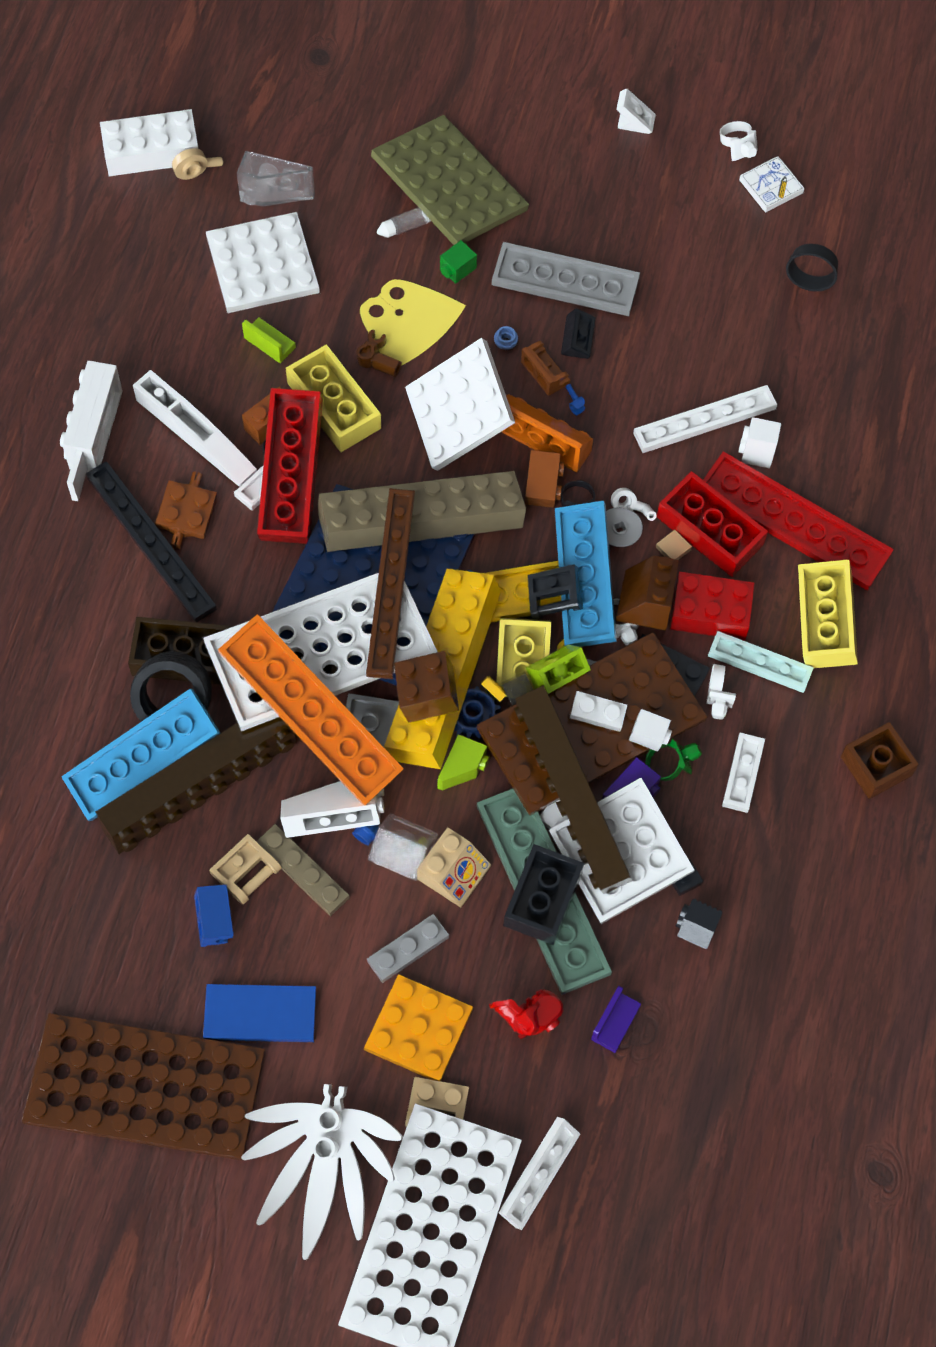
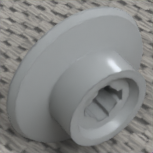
(626, 519)

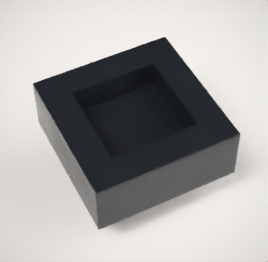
(688, 882)

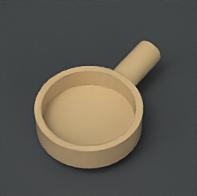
(192, 163)

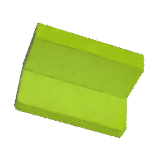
(268, 339)

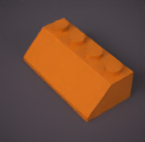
(544, 433)

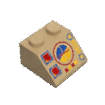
(453, 867)

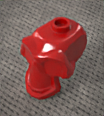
(534, 1016)

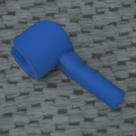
(577, 405)

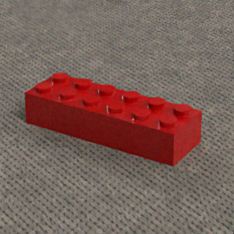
(290, 466)

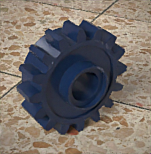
(479, 702)

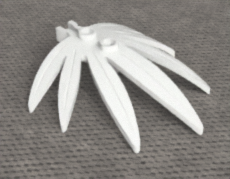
(329, 1137)

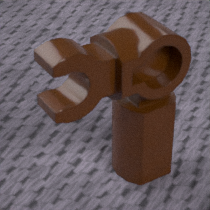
(369, 355)

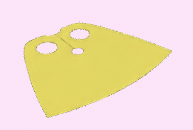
(424, 319)

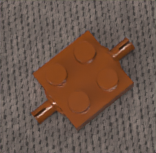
(186, 510)

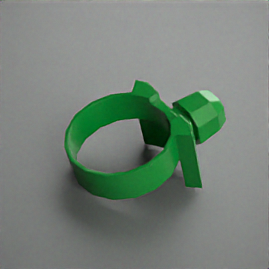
(689, 752)

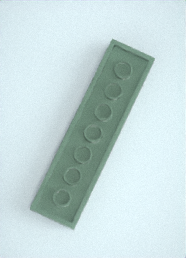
(576, 955)

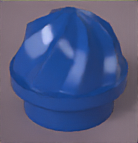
(365, 834)

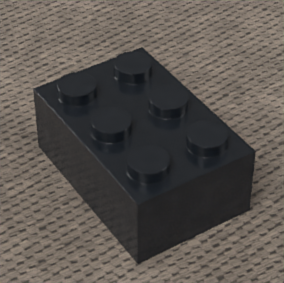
(543, 894)

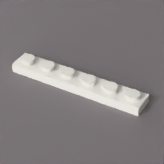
(704, 419)

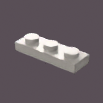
(407, 948)

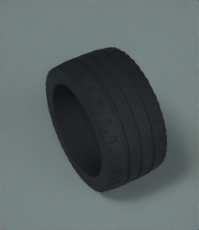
(173, 661)

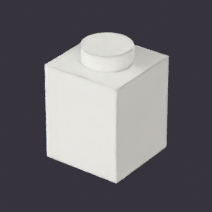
(650, 730)

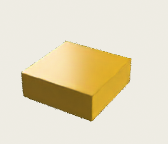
(493, 687)

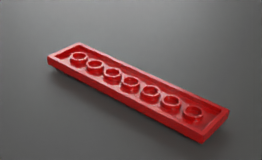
(798, 520)

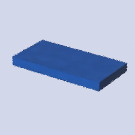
(259, 1013)

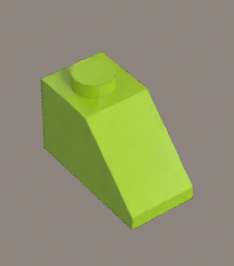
(463, 763)

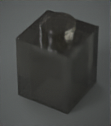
(517, 686)

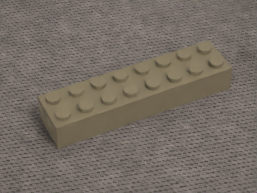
(439, 511)

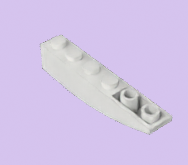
(192, 427)

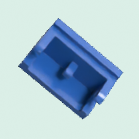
(213, 915)

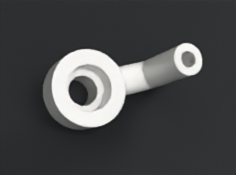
(632, 503)

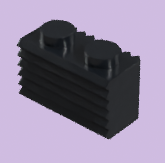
(698, 923)

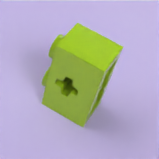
(558, 668)

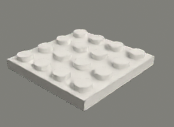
(262, 262)
(460, 404)
(644, 843)

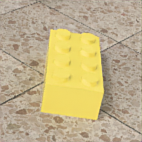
(346, 409)
(827, 614)

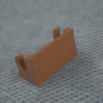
(544, 368)

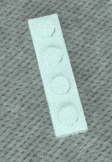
(760, 661)

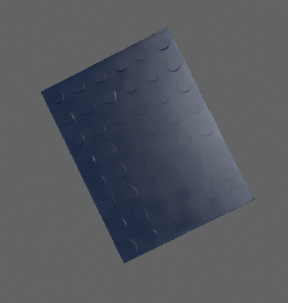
(325, 571)

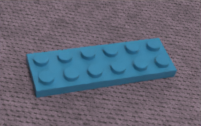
(585, 542)
(141, 753)

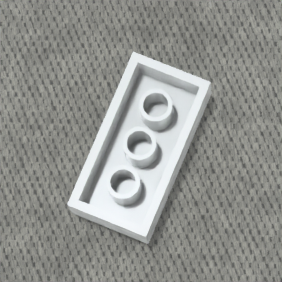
(147, 141)

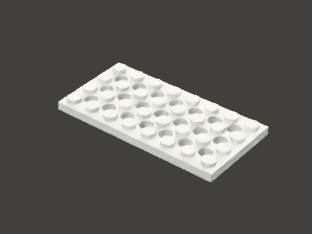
(318, 609)
(394, 1203)

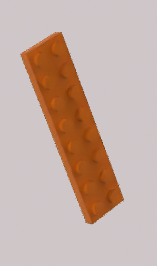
(310, 709)

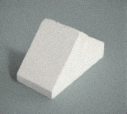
(634, 113)

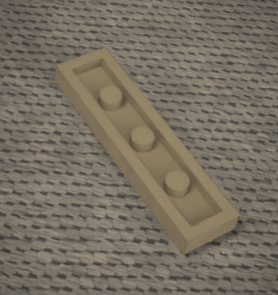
(303, 870)

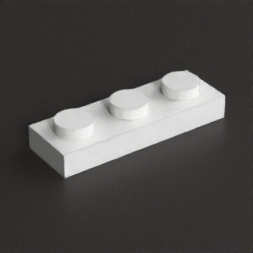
(743, 772)

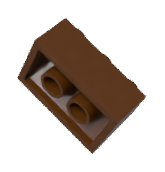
(648, 592)

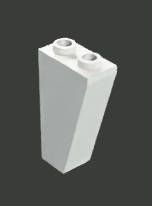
(328, 810)

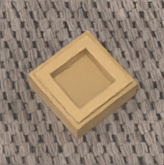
(673, 546)

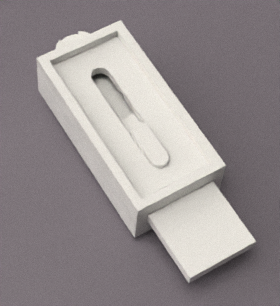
(90, 422)

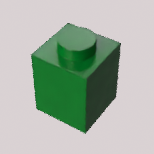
(458, 262)

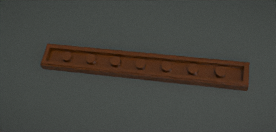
(390, 584)

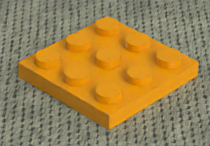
(418, 1028)

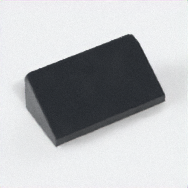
(578, 334)

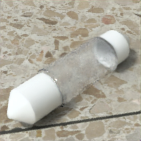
(403, 223)

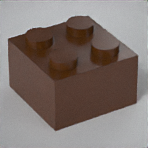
(426, 686)
(879, 760)

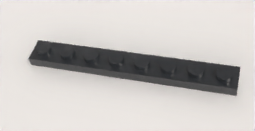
(151, 542)

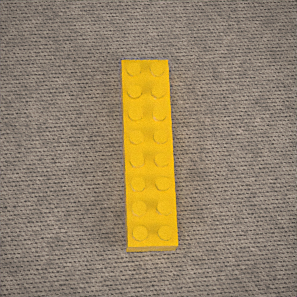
(459, 628)

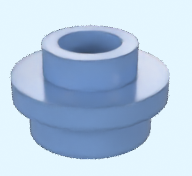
(506, 332)

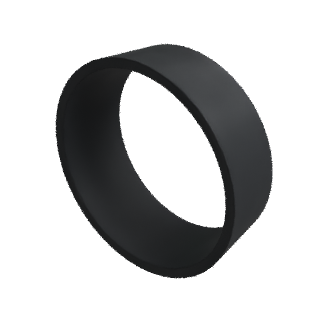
(807, 281)

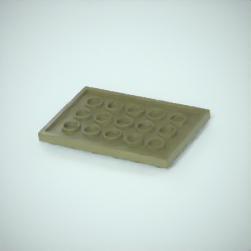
(449, 180)

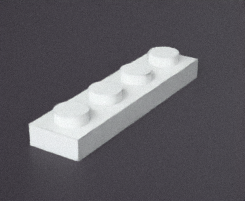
(539, 1173)

